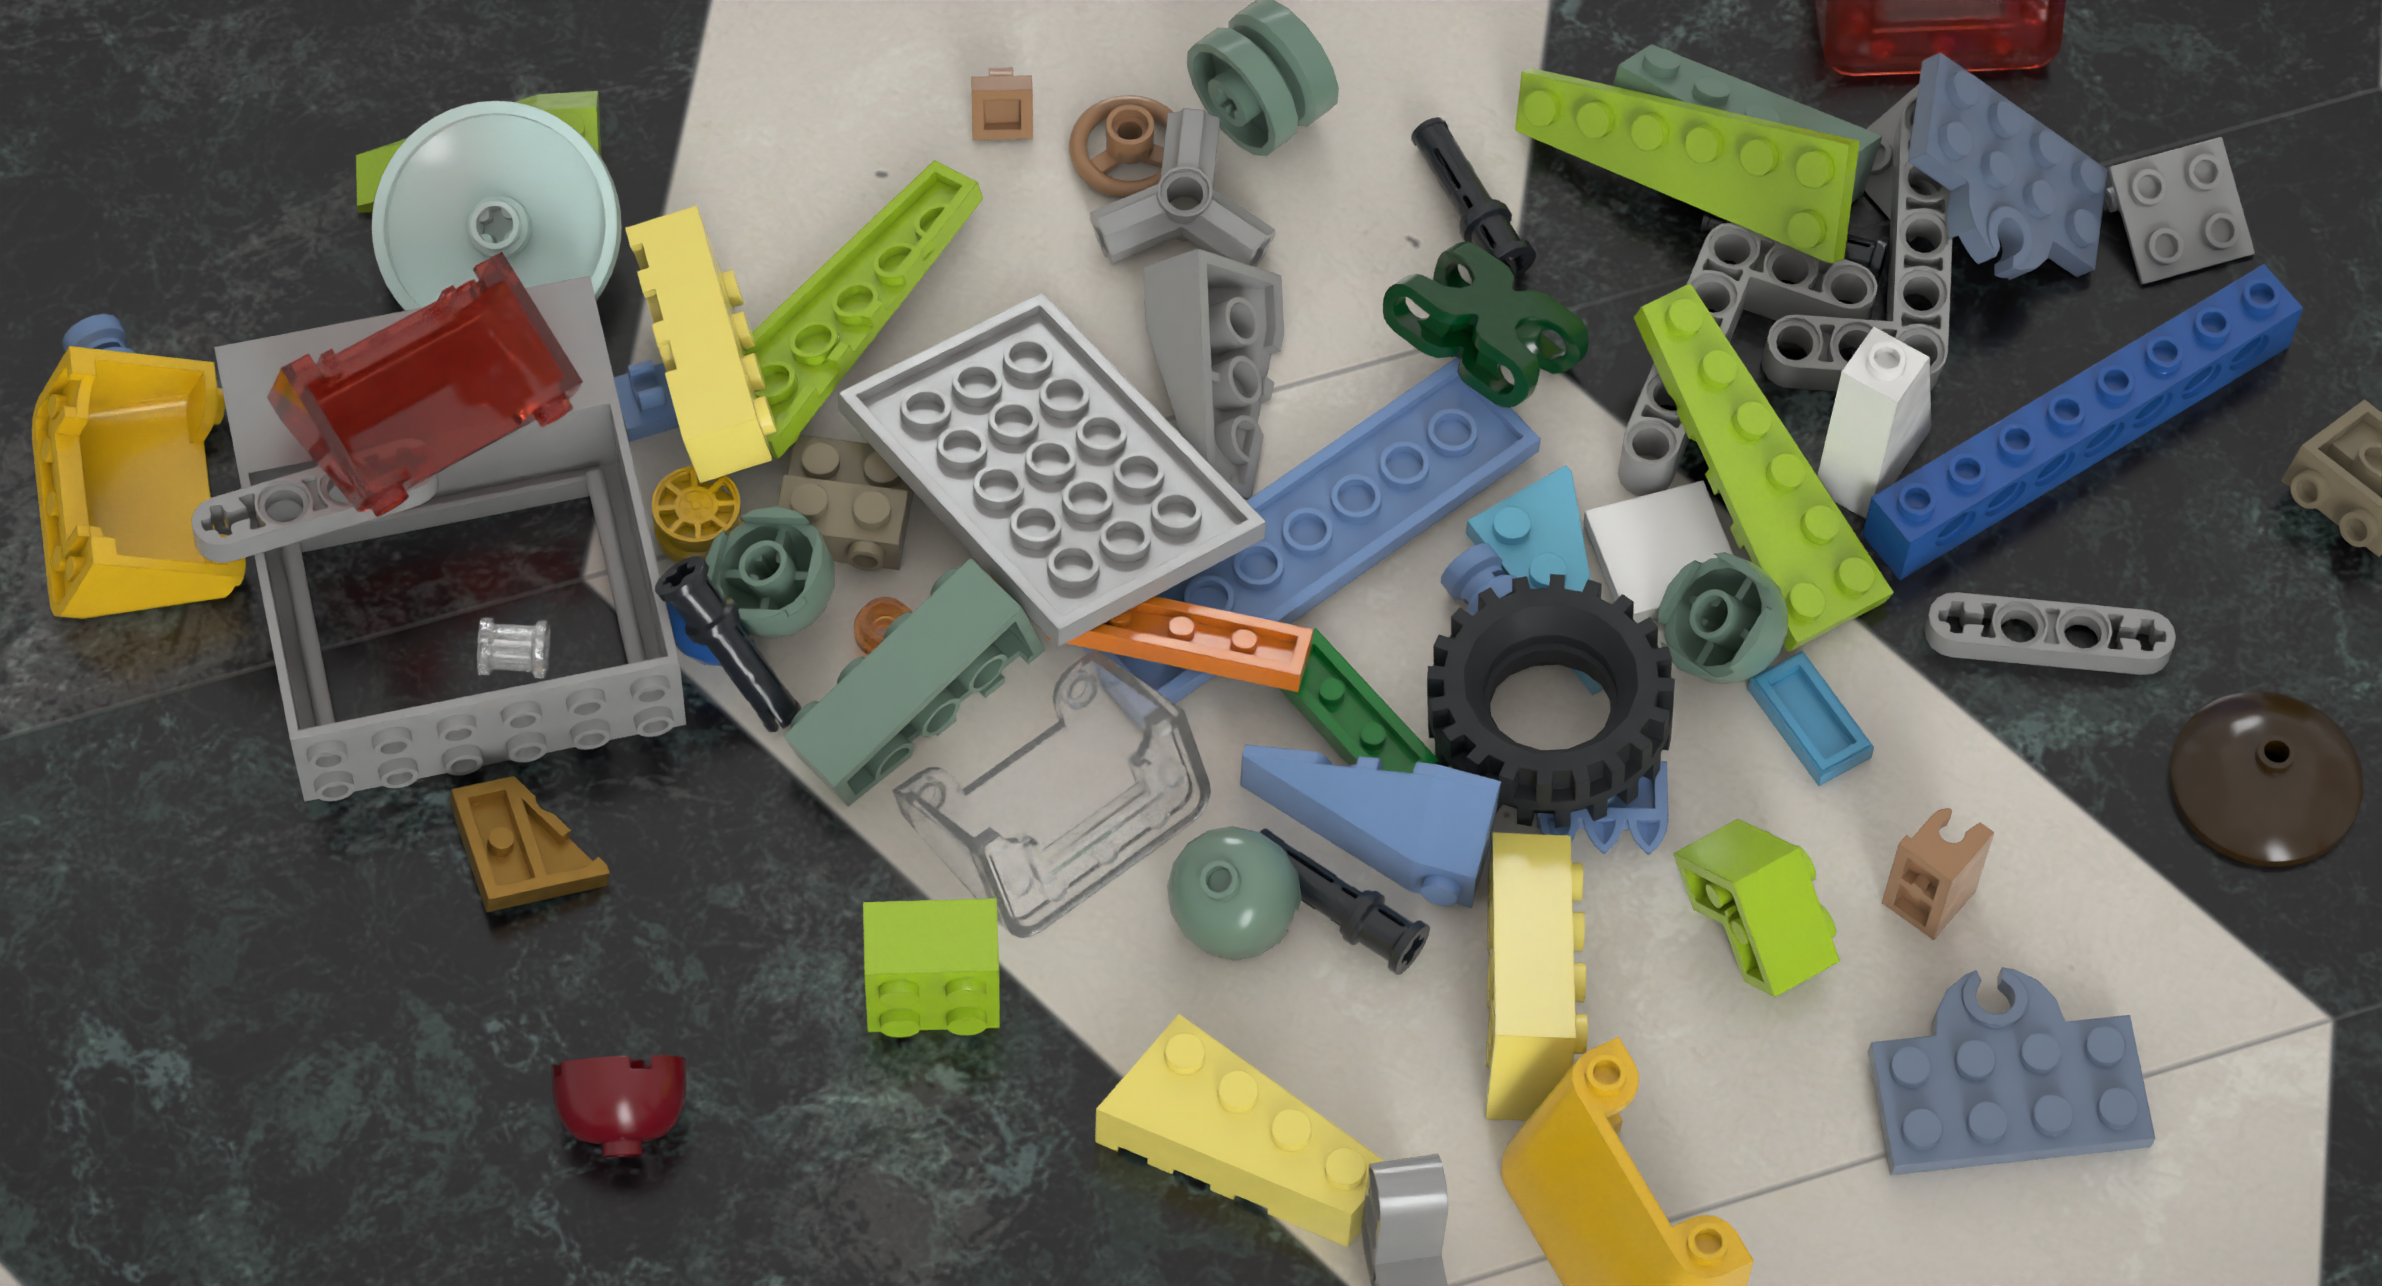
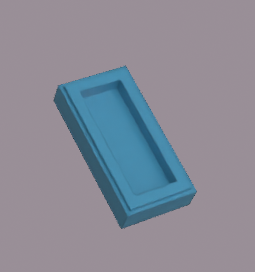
(1810, 718)

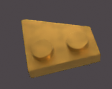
(518, 847)

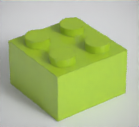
(931, 966)

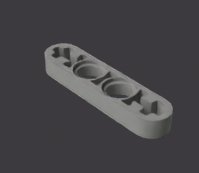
(318, 517)
(2049, 622)

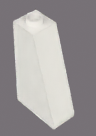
(1875, 420)

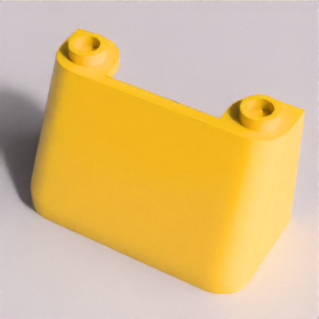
(121, 480)
(1592, 1202)

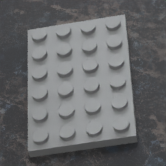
(1051, 468)

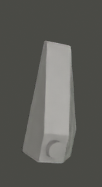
(1214, 343)

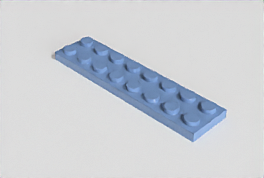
(1354, 508)

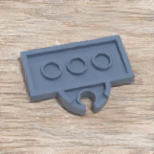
(2005, 175)
(2008, 1083)

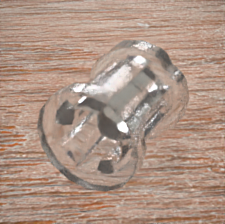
(513, 647)

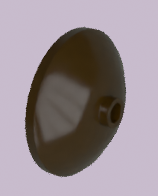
(2260, 807)

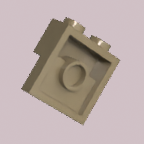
(2343, 475)
(850, 500)

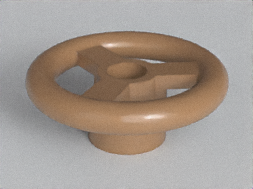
(1126, 119)

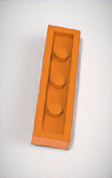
(1206, 642)

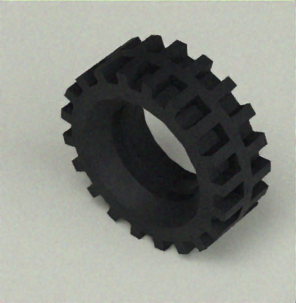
(1567, 631)

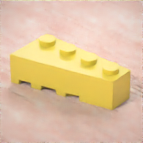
(703, 345)
(1532, 970)
(1231, 1126)

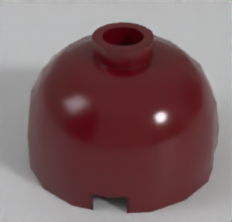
(619, 1100)

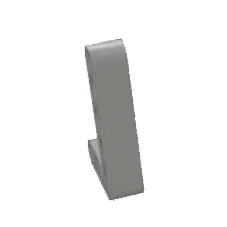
(1907, 274)
(1728, 289)
(1405, 1222)

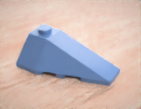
(1414, 827)

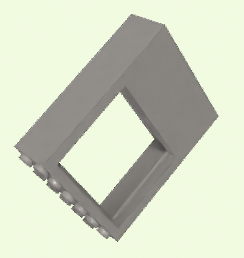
(529, 468)

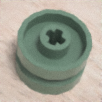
(1263, 76)

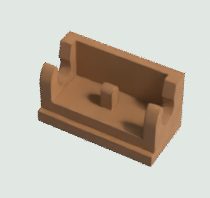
(1936, 877)

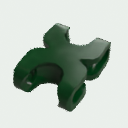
(1485, 324)

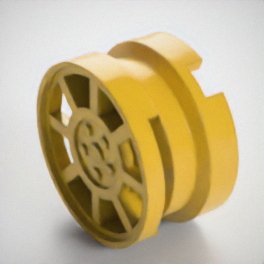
(693, 513)

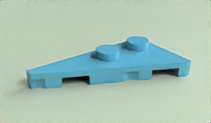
(1539, 536)

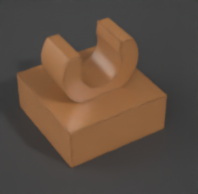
(1002, 105)

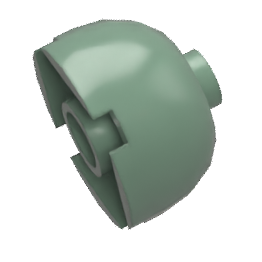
(773, 571)
(1723, 619)
(1233, 892)

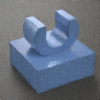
(645, 400)

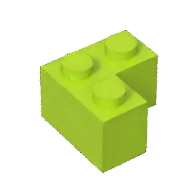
(1765, 902)

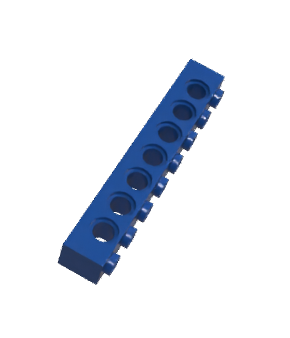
(2081, 422)

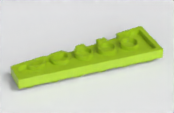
(1733, 165)
(850, 298)
(1761, 473)

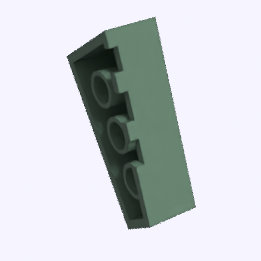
(1681, 79)
(913, 681)

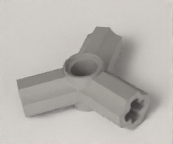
(1186, 171)

